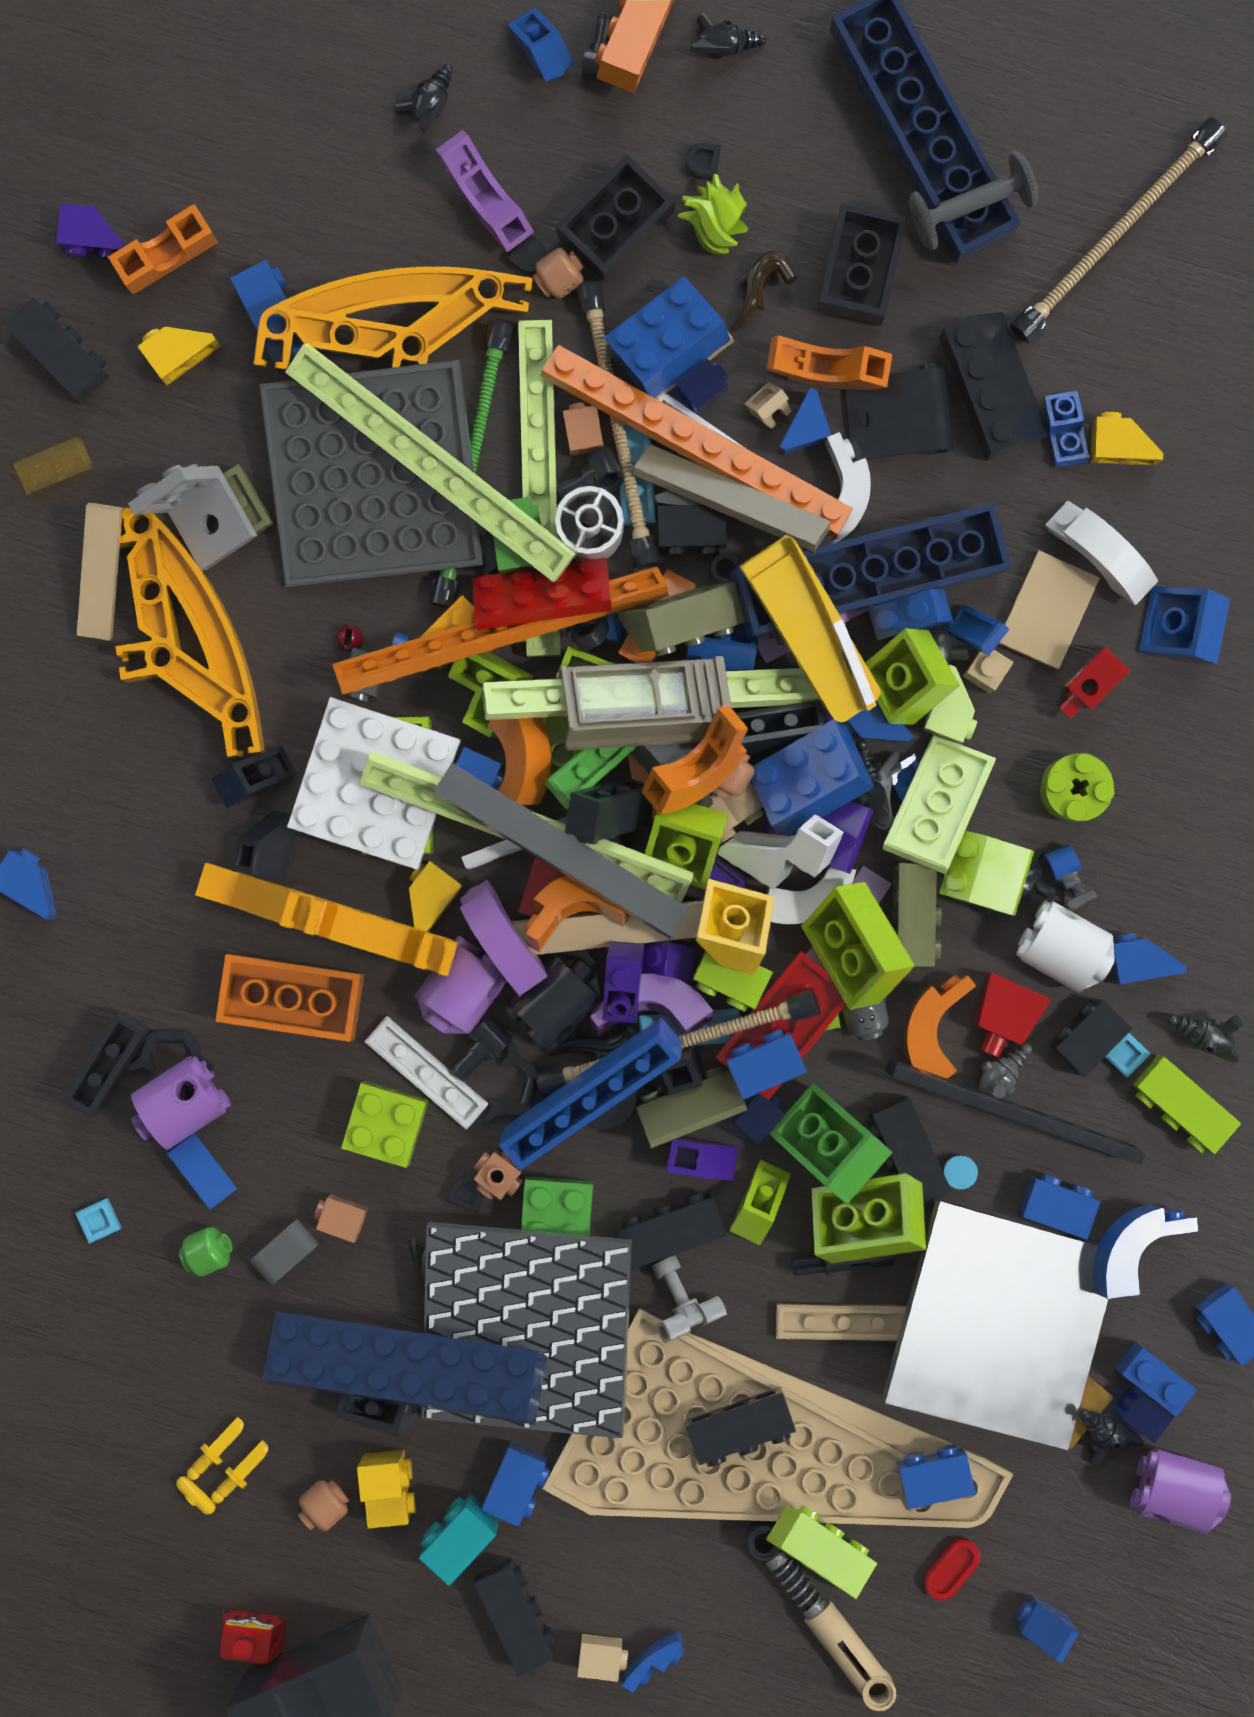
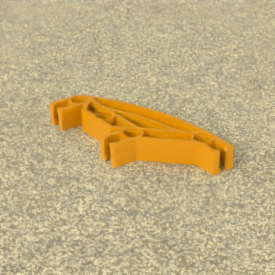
(321, 310)
(227, 683)
(327, 919)

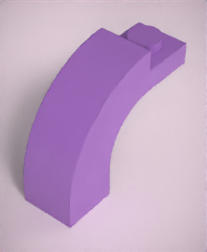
(482, 192)
(500, 938)
(668, 997)

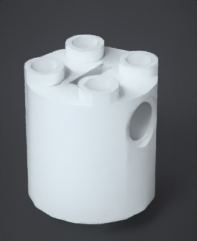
(596, 509)
(1067, 947)

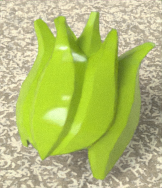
(716, 215)

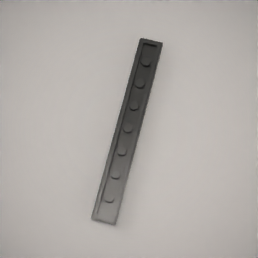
(560, 850)

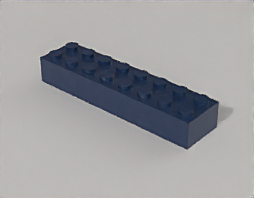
(921, 120)
(895, 564)
(405, 1367)

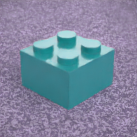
(458, 1539)

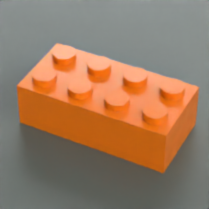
(289, 997)

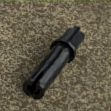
(813, 1264)

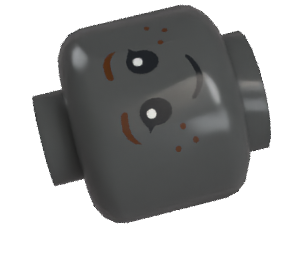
(866, 1021)

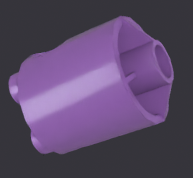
(460, 999)
(167, 1106)
(1180, 1491)

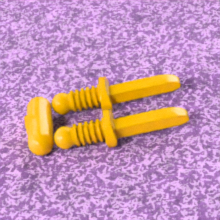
(211, 1454)

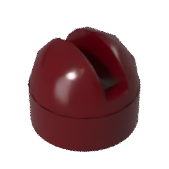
(356, 640)

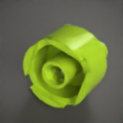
(1096, 789)

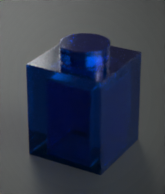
(702, 385)
(760, 1117)
(1144, 1413)

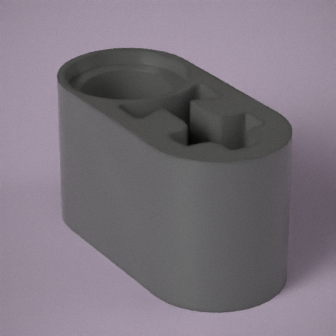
(284, 1252)

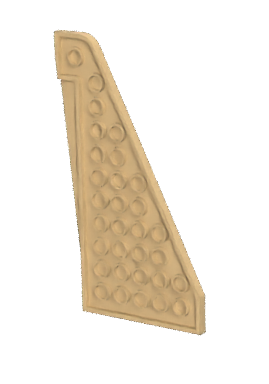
(833, 1464)

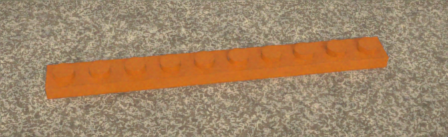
(688, 436)
(466, 641)

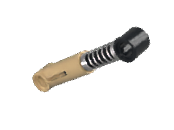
(825, 1622)

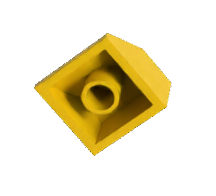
(735, 925)

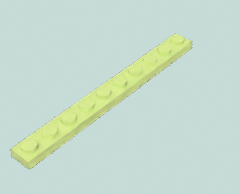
(538, 444)
(430, 462)
(547, 698)
(418, 787)

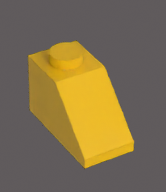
(176, 350)
(1121, 442)
(431, 894)

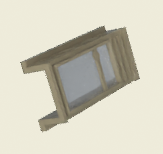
(642, 702)

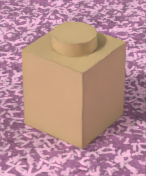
(987, 670)
(601, 1657)

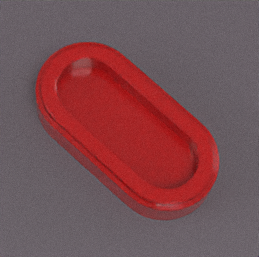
(952, 1568)

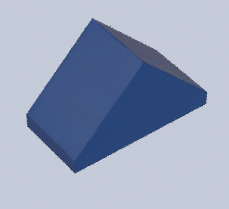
(808, 426)

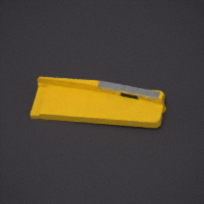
(811, 628)

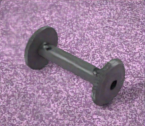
(1020, 181)

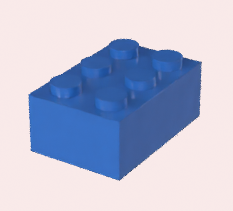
(667, 338)
(811, 777)

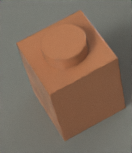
(582, 428)
(340, 1217)

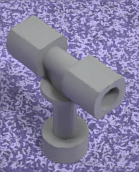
(688, 1311)

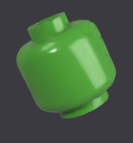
(205, 1251)

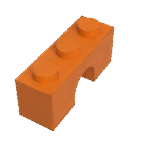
(149, 261)

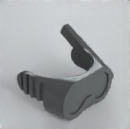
(880, 795)

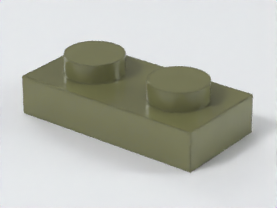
(248, 498)

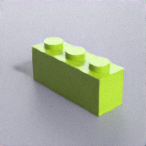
(1185, 1105)
(822, 1549)

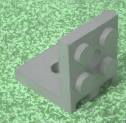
(190, 498)

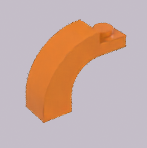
(828, 367)
(527, 758)
(700, 771)
(560, 901)
(922, 1024)

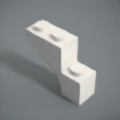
(772, 856)

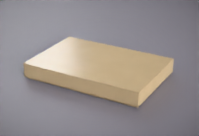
(1048, 610)

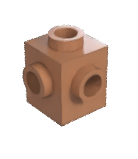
(501, 1162)

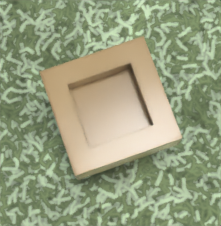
(766, 402)

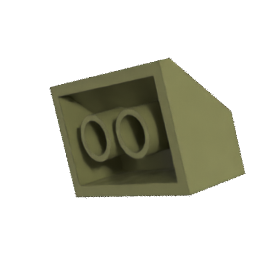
(684, 618)
(916, 911)
(681, 1113)

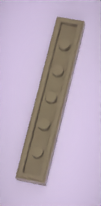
(731, 497)

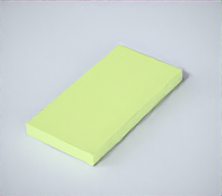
(939, 804)

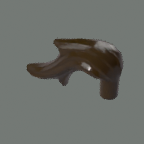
(756, 281)

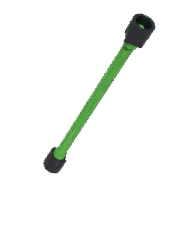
(496, 342)

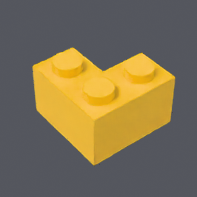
(384, 1488)

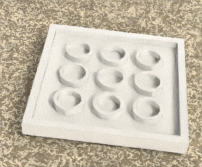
(352, 815)

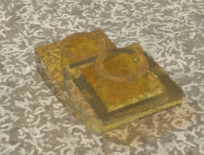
(53, 465)

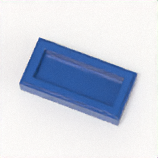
(976, 629)

